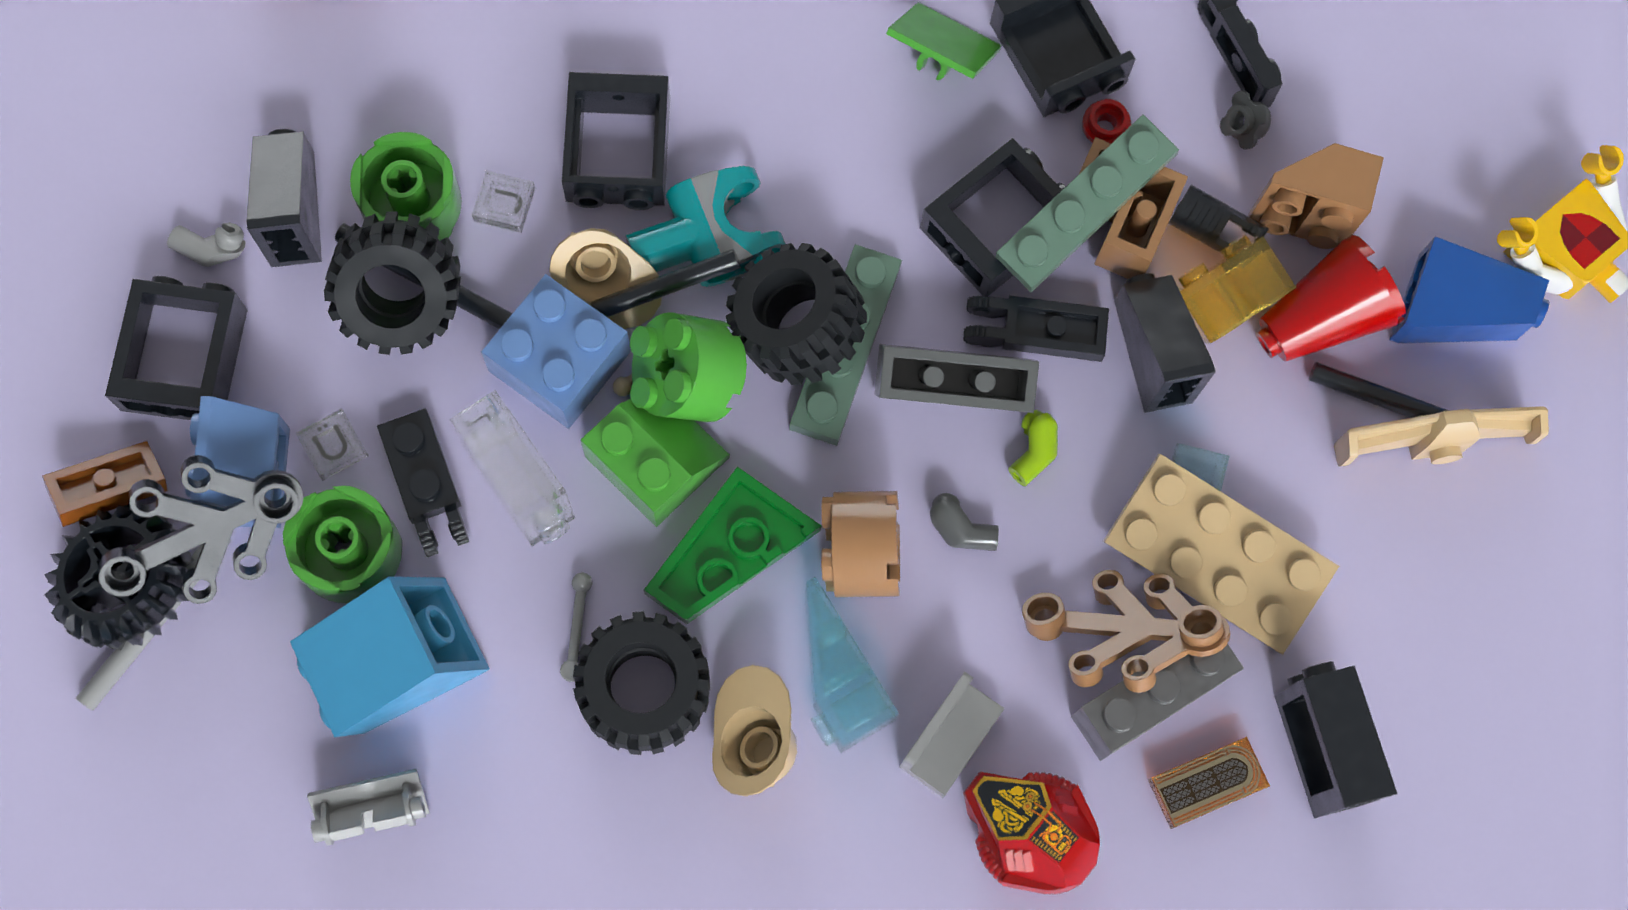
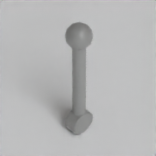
(581, 584)

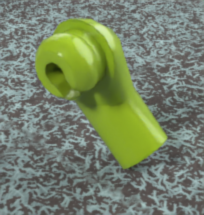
(1043, 446)

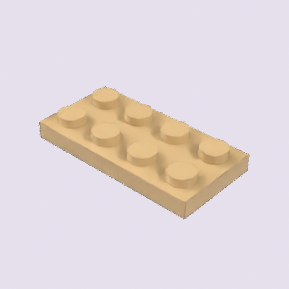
(1221, 553)

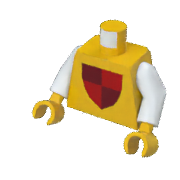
(1577, 235)

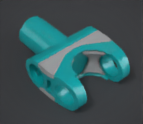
(702, 226)

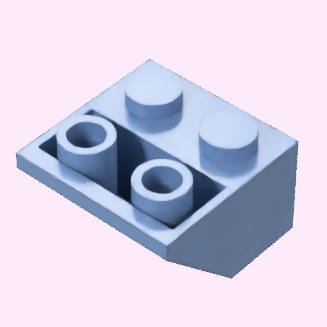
(238, 442)

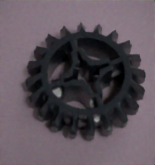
(81, 597)

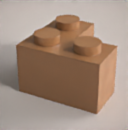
(1139, 222)

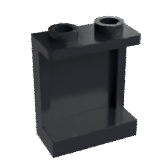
(1060, 51)

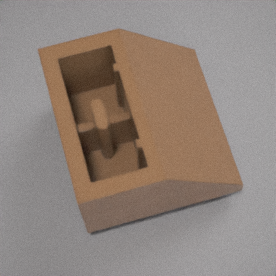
(1320, 196)

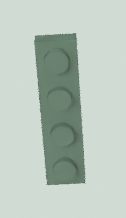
(1087, 203)
(826, 403)

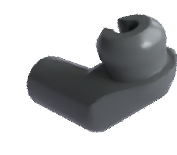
(957, 528)

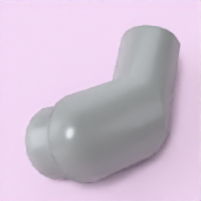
(208, 251)

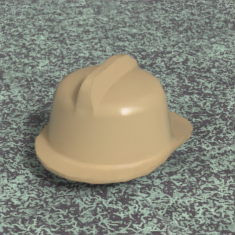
(601, 264)
(752, 731)

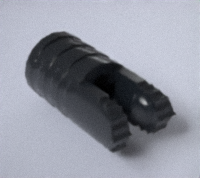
(1206, 217)

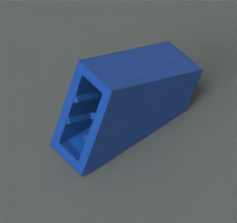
(1468, 298)

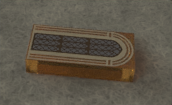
(1208, 782)

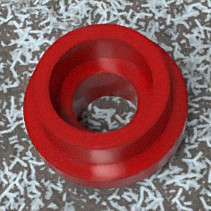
(1105, 110)

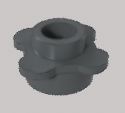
(1256, 120)

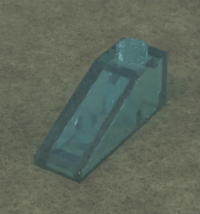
(844, 687)

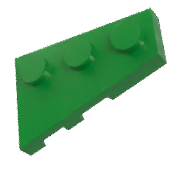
(728, 546)

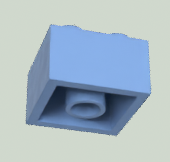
(557, 351)

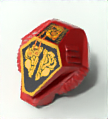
(1033, 831)

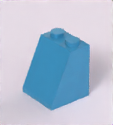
(387, 653)

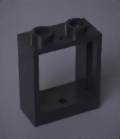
(615, 96)
(957, 240)
(170, 399)
(1334, 739)

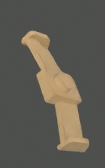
(1443, 434)

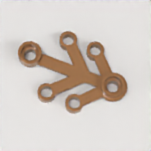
(1194, 630)

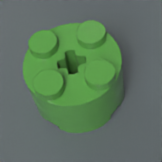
(407, 163)
(686, 367)
(342, 516)

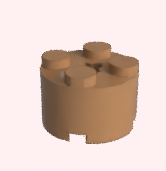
(864, 544)

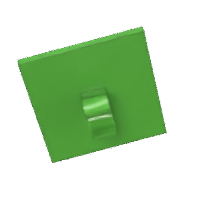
(944, 41)

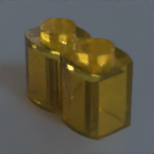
(1234, 288)

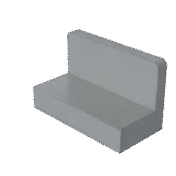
(951, 737)

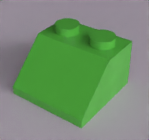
(652, 458)

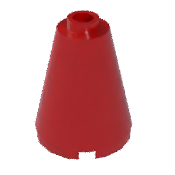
(1332, 304)

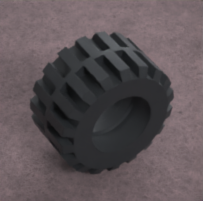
(774, 289)
(384, 320)
(642, 638)

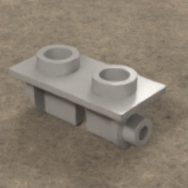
(365, 804)

